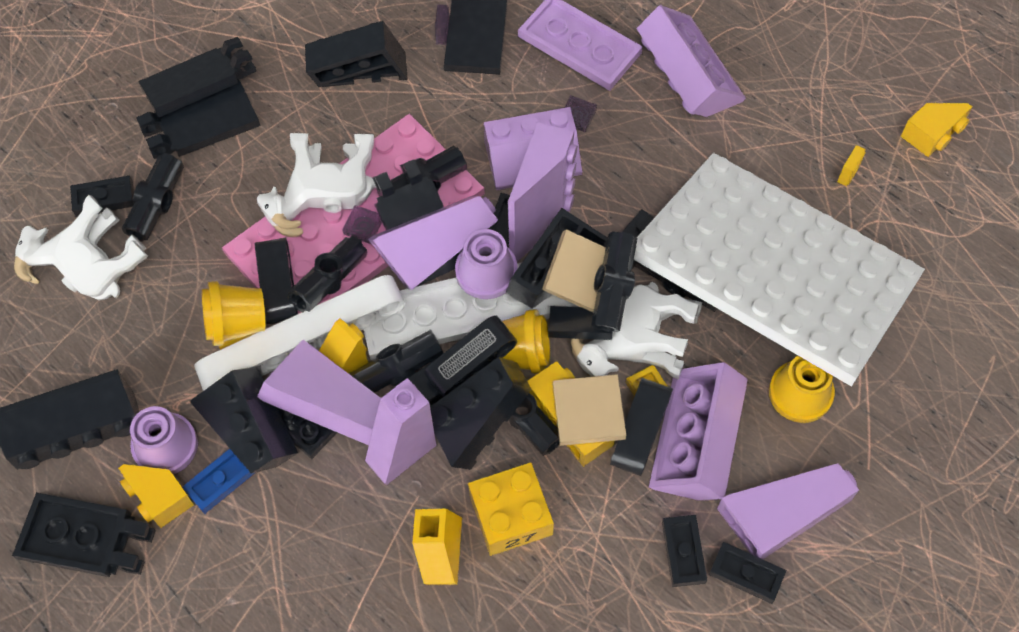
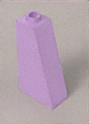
(429, 241)
(321, 393)
(400, 432)
(785, 508)

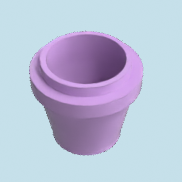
(485, 275)
(168, 450)

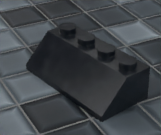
(67, 420)

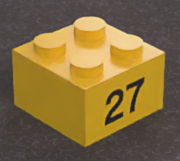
(510, 509)

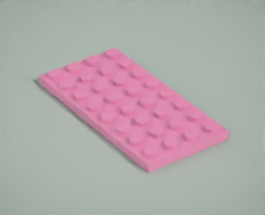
(323, 229)

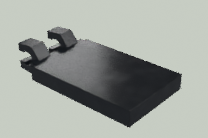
(476, 36)
(197, 77)
(200, 123)
(408, 203)
(81, 536)

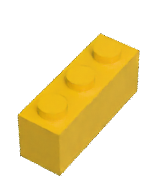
(542, 390)

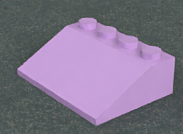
(541, 186)

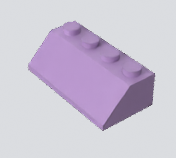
(689, 62)
(699, 432)

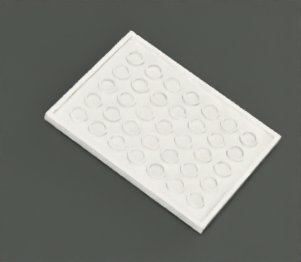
(779, 266)

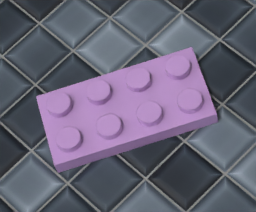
(580, 42)

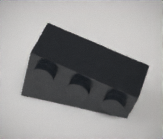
(356, 55)
(530, 276)
(476, 409)
(244, 421)

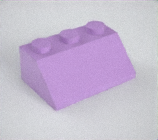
(510, 137)

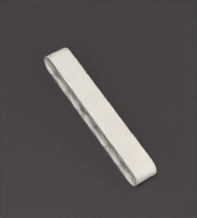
(268, 348)

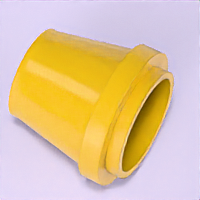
(231, 312)
(533, 344)
(798, 398)

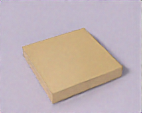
(574, 270)
(589, 410)

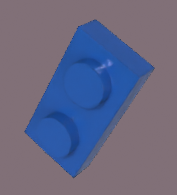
(217, 481)

